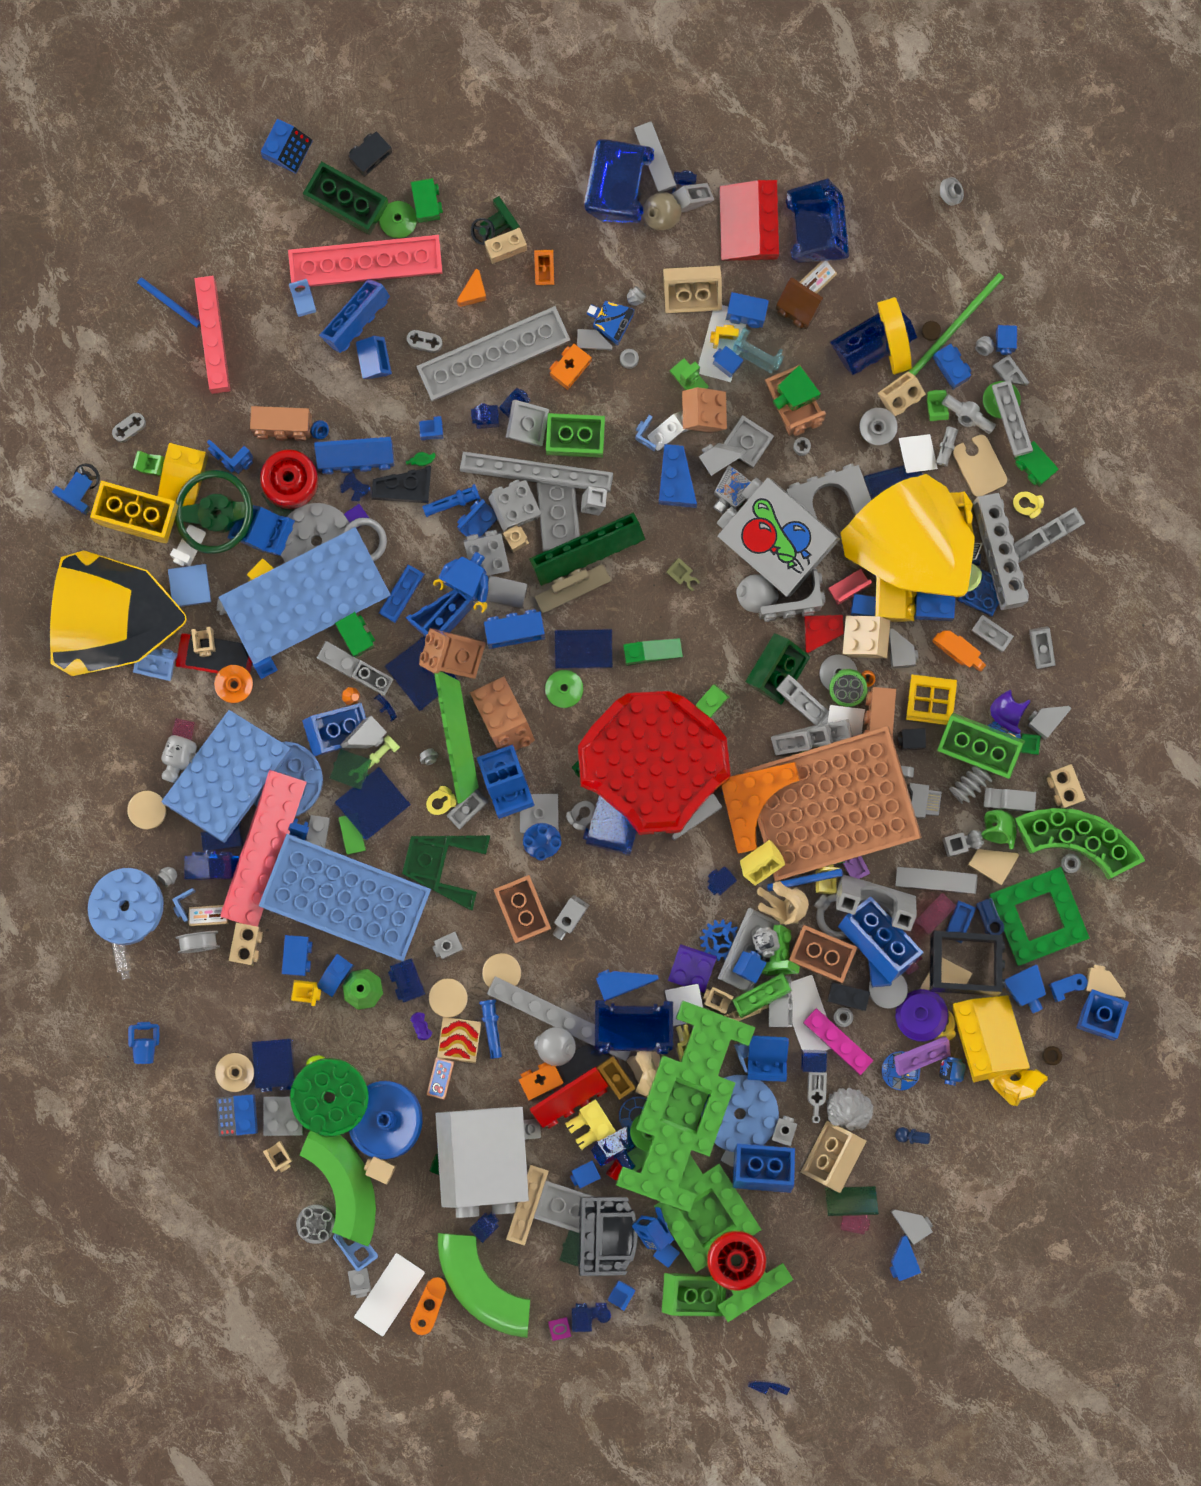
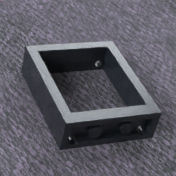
(936, 983)

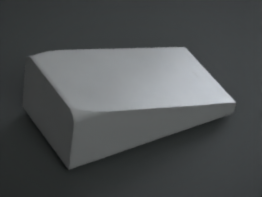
(1042, 647)
(467, 809)

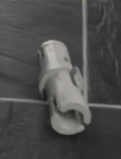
(947, 446)

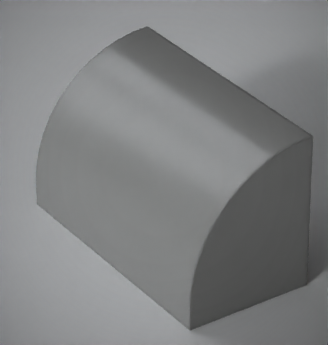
(506, 592)

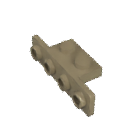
(572, 587)

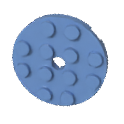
(303, 766)
(144, 909)
(759, 1118)

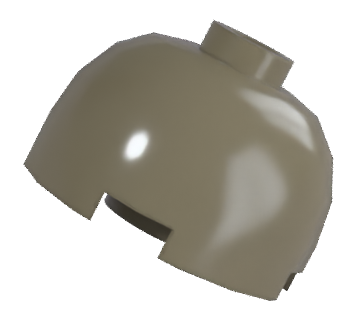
(661, 211)

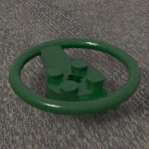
(206, 512)

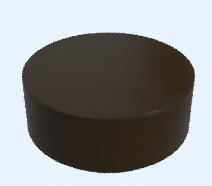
(931, 330)
(1052, 1055)

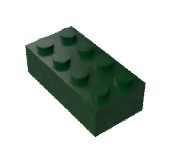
(345, 198)

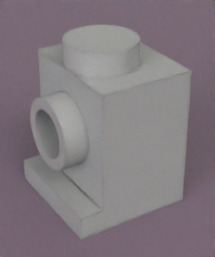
(782, 1138)

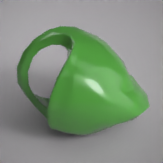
(1004, 831)

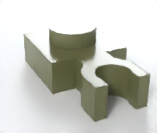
(680, 572)

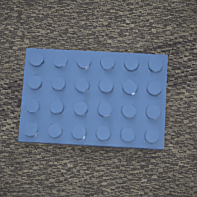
(226, 776)

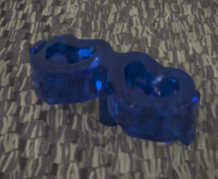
(387, 706)

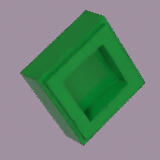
(1031, 744)

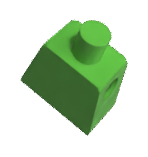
(712, 701)

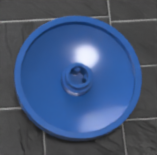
(390, 1121)

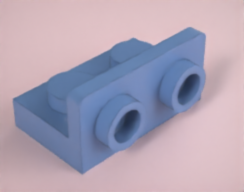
(157, 664)

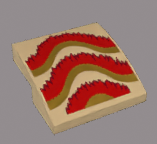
(459, 1040)

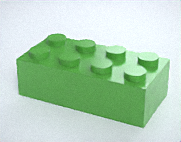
(981, 745)

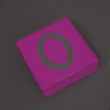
(559, 1329)

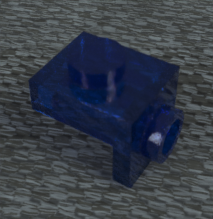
(684, 178)
(516, 394)

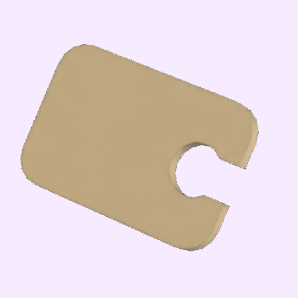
(980, 471)

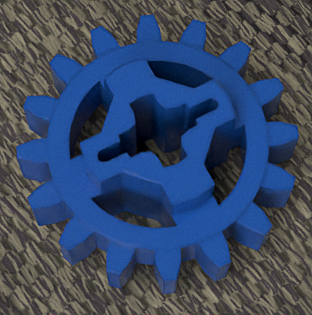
(709, 934)

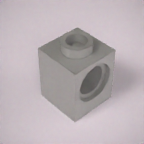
(593, 500)

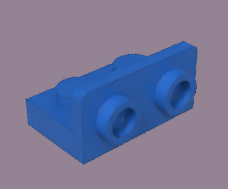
(478, 520)

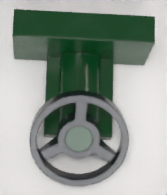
(495, 224)

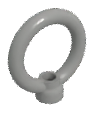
(379, 529)
(822, 904)

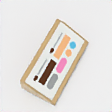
(819, 276)
(206, 916)

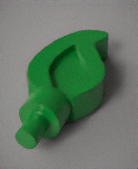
(421, 459)

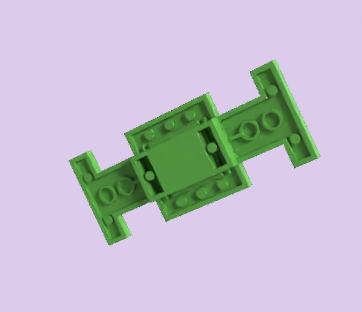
(678, 1102)
(708, 1220)

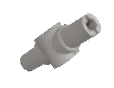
(968, 414)

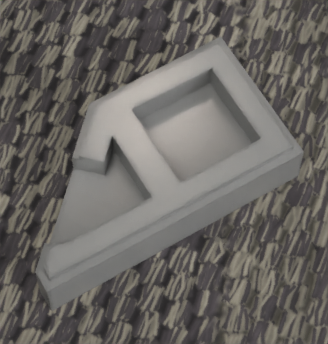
(592, 340)
(1009, 370)

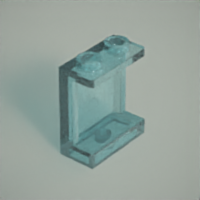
(756, 355)

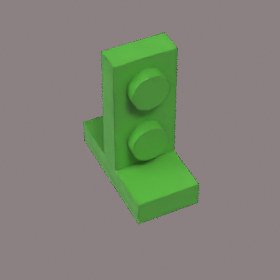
(688, 375)
(779, 962)

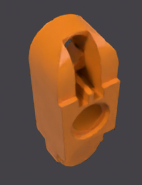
(959, 649)
(434, 1290)

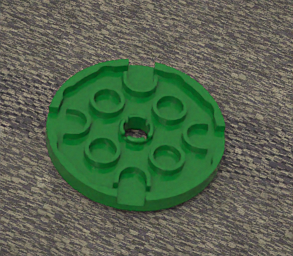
(335, 1077)

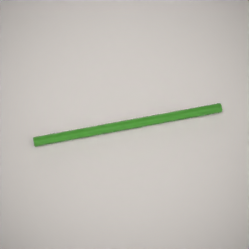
(956, 324)

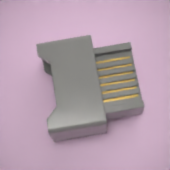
(924, 800)

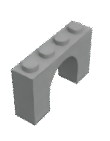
(848, 480)
(898, 904)

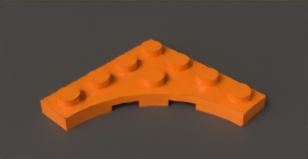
(747, 795)

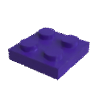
(692, 967)

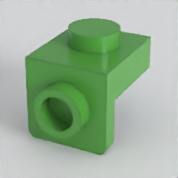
(934, 405)
(149, 463)

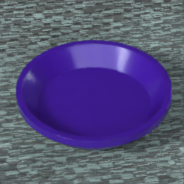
(922, 1015)

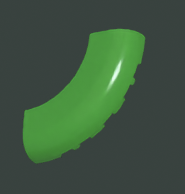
(477, 1290)

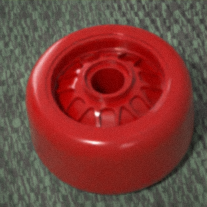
(293, 493)
(748, 1271)

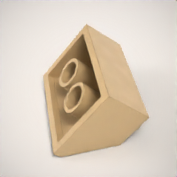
(692, 289)
(833, 1156)

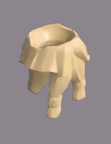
(786, 911)
(644, 1068)

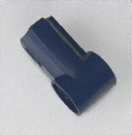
(989, 915)

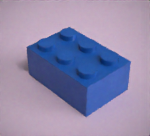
(514, 629)
(763, 1168)

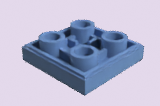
(189, 585)

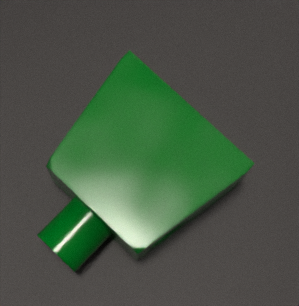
(796, 390)

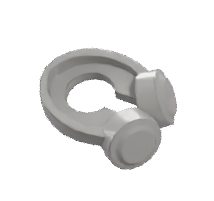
(571, 815)

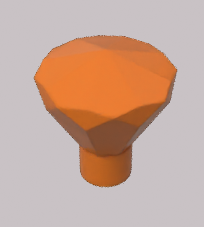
(350, 696)

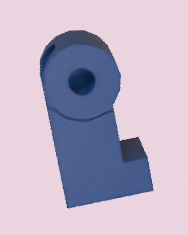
(1072, 983)

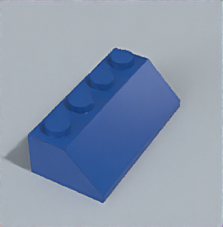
(355, 315)
(354, 454)
(879, 941)

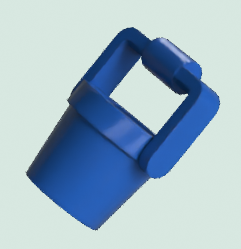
(143, 1048)

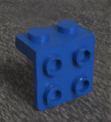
(240, 461)
(768, 1058)

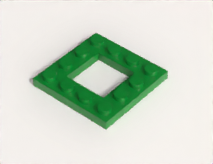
(1055, 883)

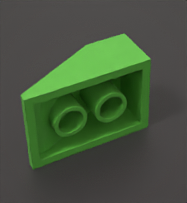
(691, 1295)

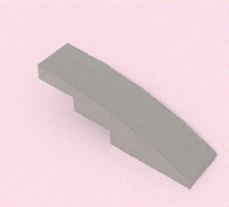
(659, 166)
(1048, 534)
(811, 737)
(936, 880)

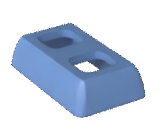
(349, 1252)

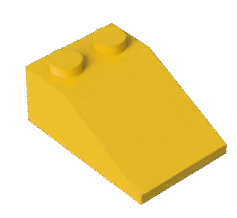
(179, 467)

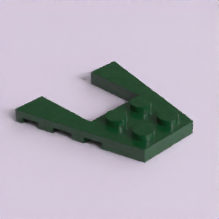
(426, 861)

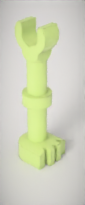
(389, 744)

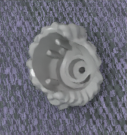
(849, 1109)

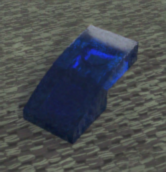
(763, 1386)

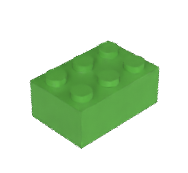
(575, 435)

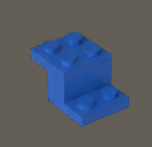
(267, 531)
(505, 781)

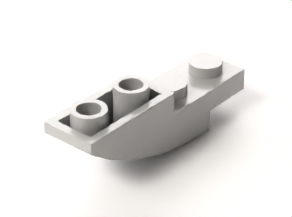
(354, 668)

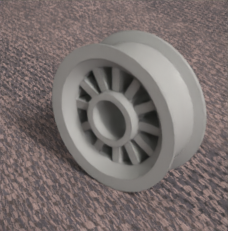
(198, 942)

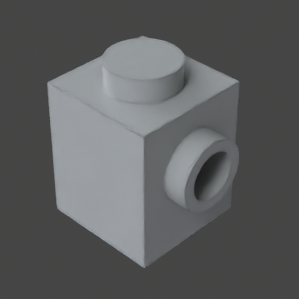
(447, 945)

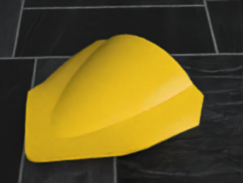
(913, 538)

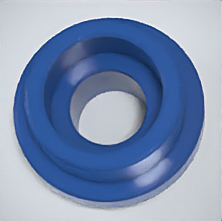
(322, 433)

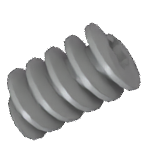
(970, 784)

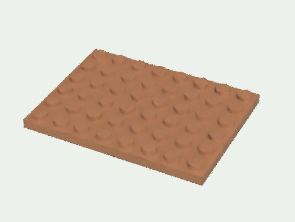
(842, 806)

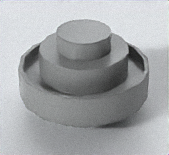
(951, 191)

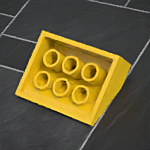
(990, 1037)

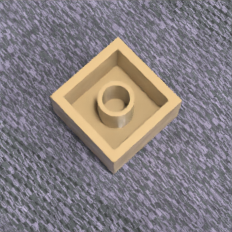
(866, 636)

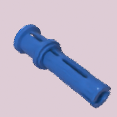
(460, 498)
(490, 1019)

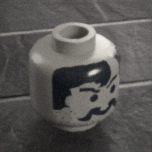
(766, 942)

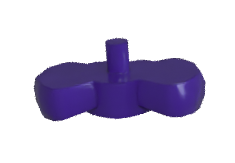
(420, 1026)

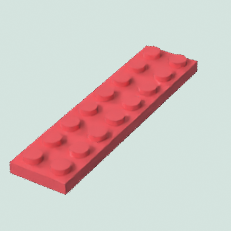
(366, 261)
(261, 848)

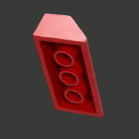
(569, 1097)

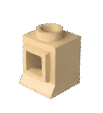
(516, 538)
(201, 635)
(724, 1003)
(269, 1153)

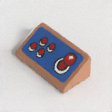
(440, 1078)

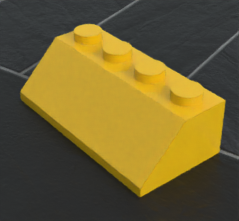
(894, 603)

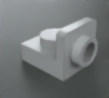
(359, 1282)

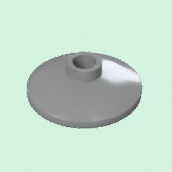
(880, 417)
(832, 664)

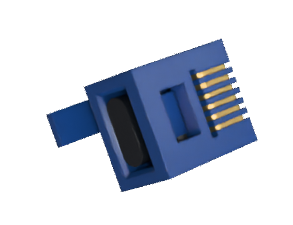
(653, 1231)

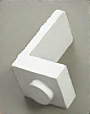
(667, 431)
(185, 553)

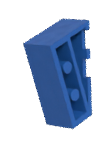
(676, 482)
(442, 614)

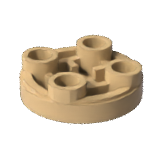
(146, 810)
(503, 967)
(448, 998)

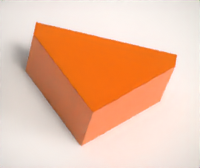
(544, 267)
(473, 291)

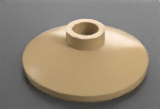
(224, 1072)

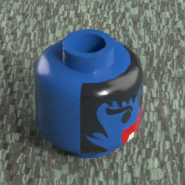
(952, 1070)

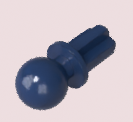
(903, 1135)

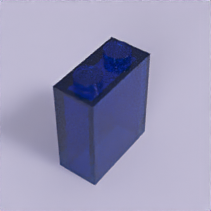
(273, 1064)

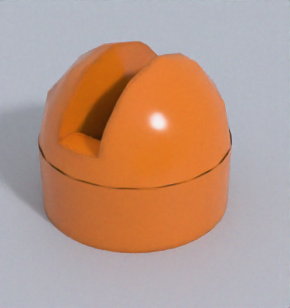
(871, 678)

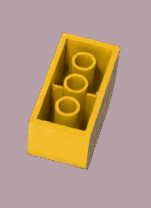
(134, 512)

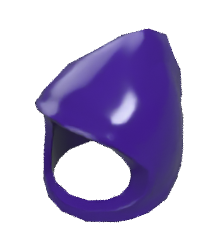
(1007, 711)

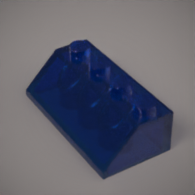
(866, 343)

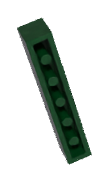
(587, 549)

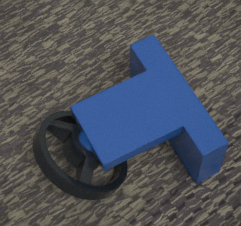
(78, 487)

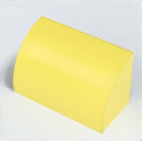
(762, 863)

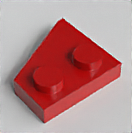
(821, 630)

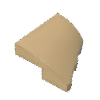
(993, 864)
(950, 974)

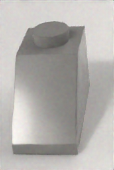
(693, 196)
(719, 456)
(901, 651)
(1047, 720)
(365, 735)
(913, 1225)

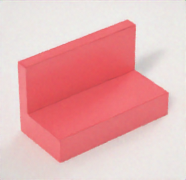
(849, 586)

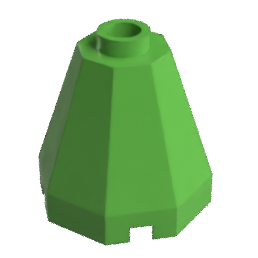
(372, 989)

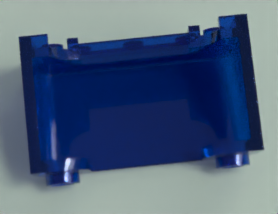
(616, 181)
(819, 222)
(610, 830)
(633, 1027)

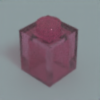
(855, 1223)

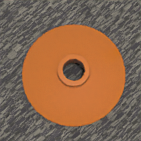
(226, 677)

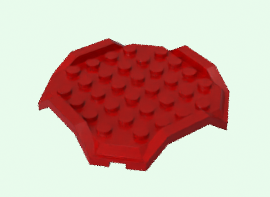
(654, 759)

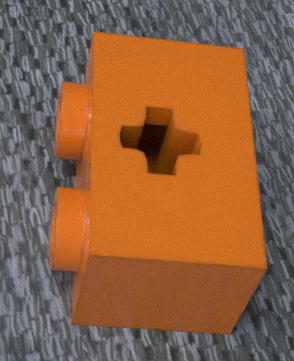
(568, 376)
(532, 1089)

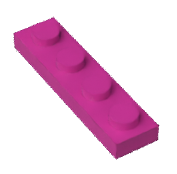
(838, 1041)

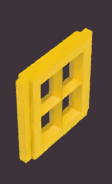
(932, 682)

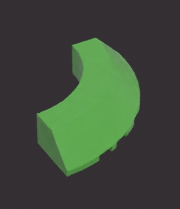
(457, 736)
(1080, 833)
(349, 1184)

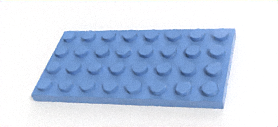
(304, 596)
(344, 897)

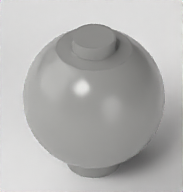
(756, 592)
(555, 1046)

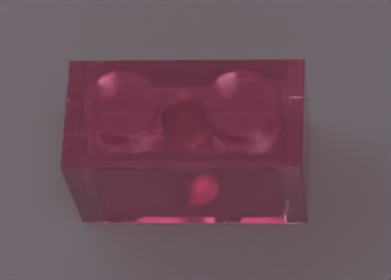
(934, 914)

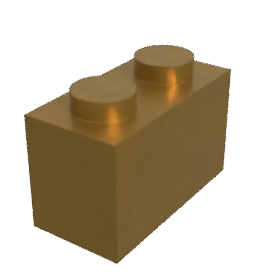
(616, 1077)

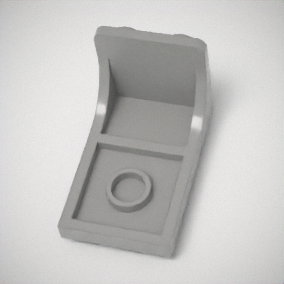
(805, 607)

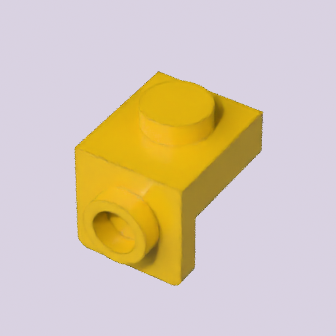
(725, 332)
(305, 992)

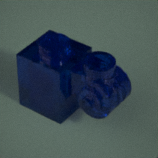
(485, 416)
(485, 1226)
(583, 1316)

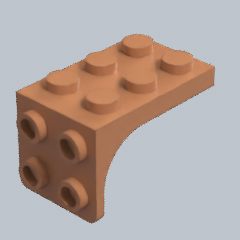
(800, 419)
(451, 653)
(502, 715)

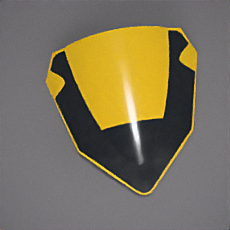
(107, 614)

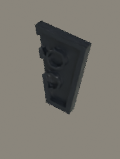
(404, 487)

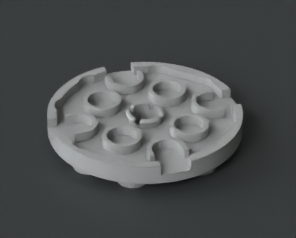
(312, 521)

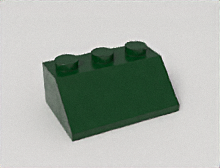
(776, 662)

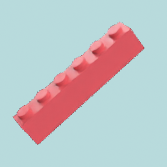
(212, 334)

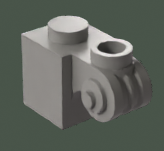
(959, 843)

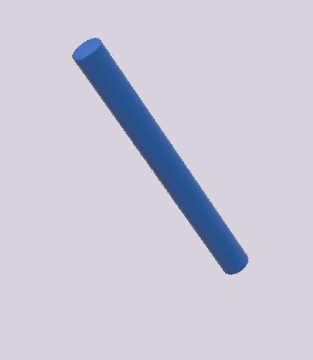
(169, 302)
(809, 879)

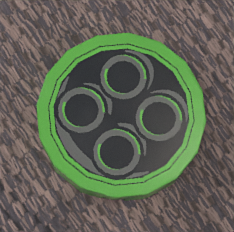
(848, 687)

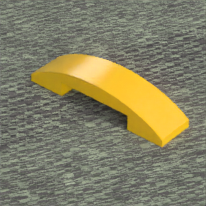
(896, 335)

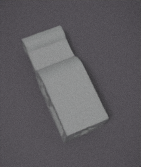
(1010, 799)
(781, 1010)
(821, 1089)

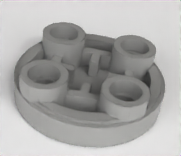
(891, 995)
(315, 1224)

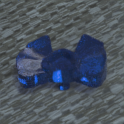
(351, 482)

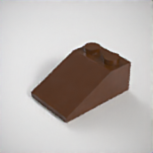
(799, 304)

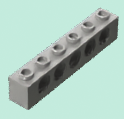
(996, 560)

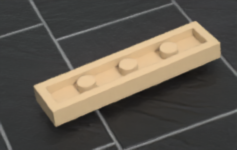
(526, 1210)

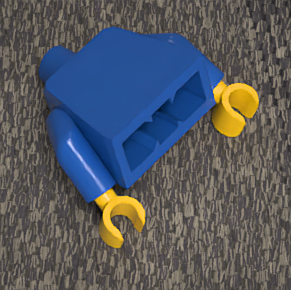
(466, 578)

